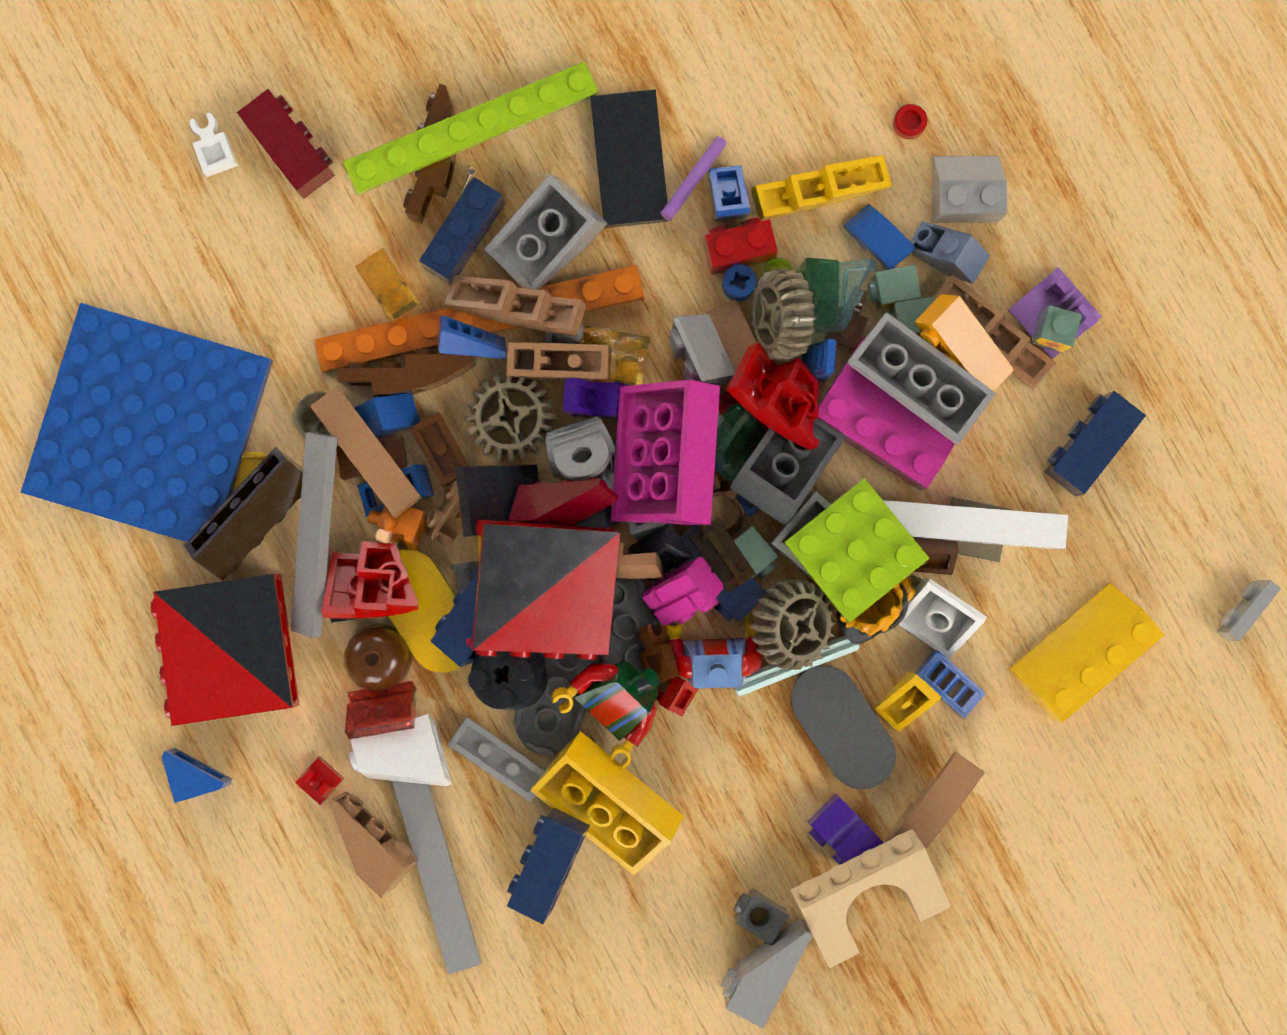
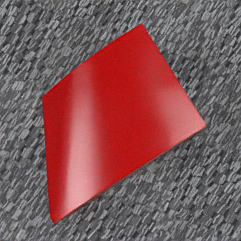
(778, 395)
(368, 584)

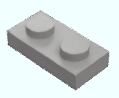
(1255, 600)

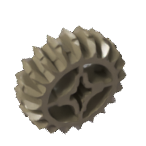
(783, 314)
(495, 422)
(796, 631)

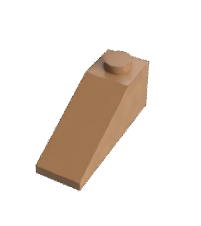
(557, 361)

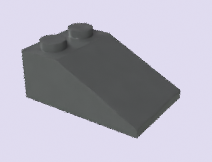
(783, 472)

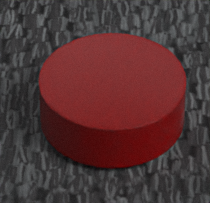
(910, 121)

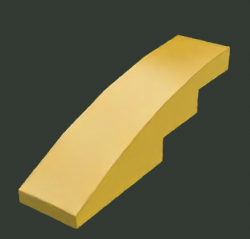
(821, 187)

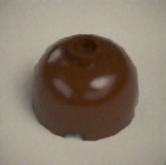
(377, 658)

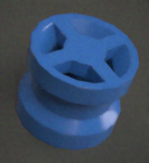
(736, 290)

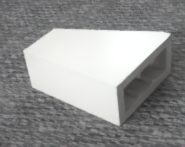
(403, 755)

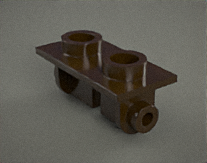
(723, 555)

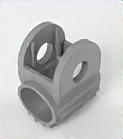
(581, 451)

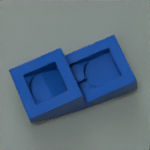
(879, 237)

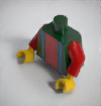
(617, 698)

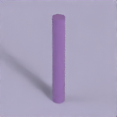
(693, 178)

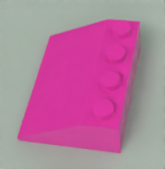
(884, 428)
(666, 453)

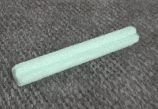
(772, 674)

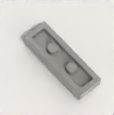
(496, 758)

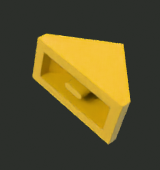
(907, 701)

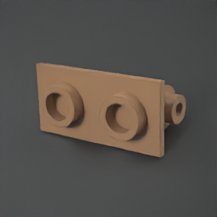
(443, 520)

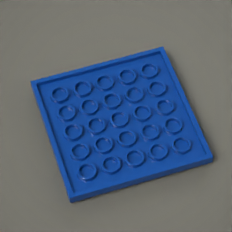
(145, 424)

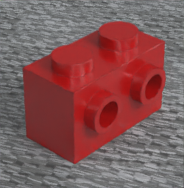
(744, 245)

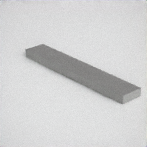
(313, 533)
(437, 876)

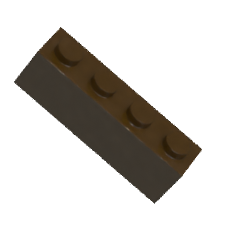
(247, 515)

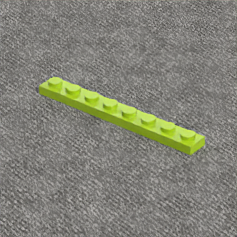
(469, 128)

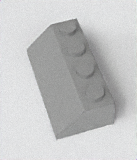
(921, 378)

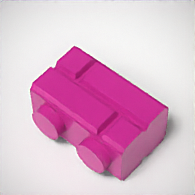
(683, 592)

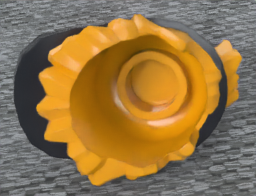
(880, 616)

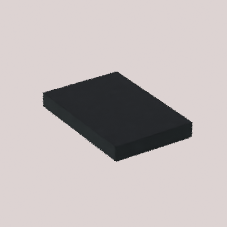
(490, 492)

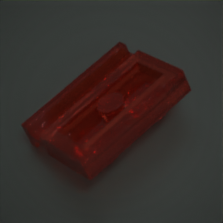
(381, 711)

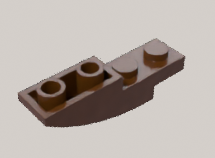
(437, 176)
(421, 373)

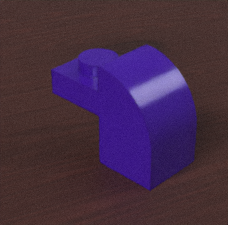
(592, 399)

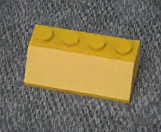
(1086, 652)
(621, 810)

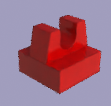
(677, 695)
(319, 780)

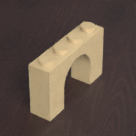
(828, 896)

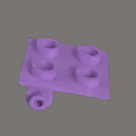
(1058, 292)

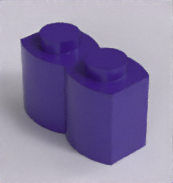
(842, 830)

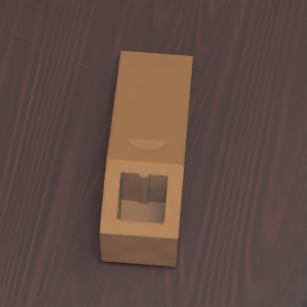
(373, 850)

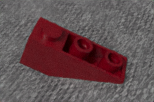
(561, 502)

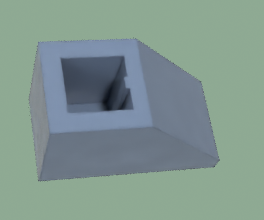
(949, 251)

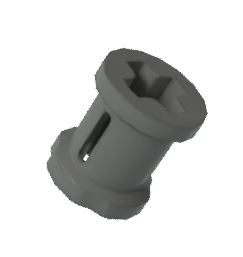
(463, 573)

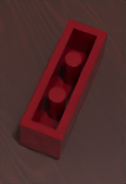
(287, 142)

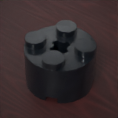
(491, 683)

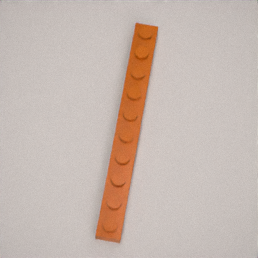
(421, 331)

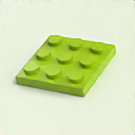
(856, 550)

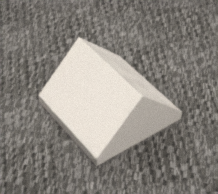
(940, 618)

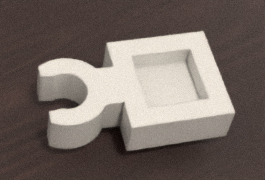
(213, 149)

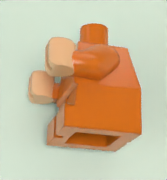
(404, 528)

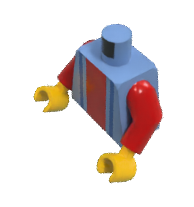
(715, 661)

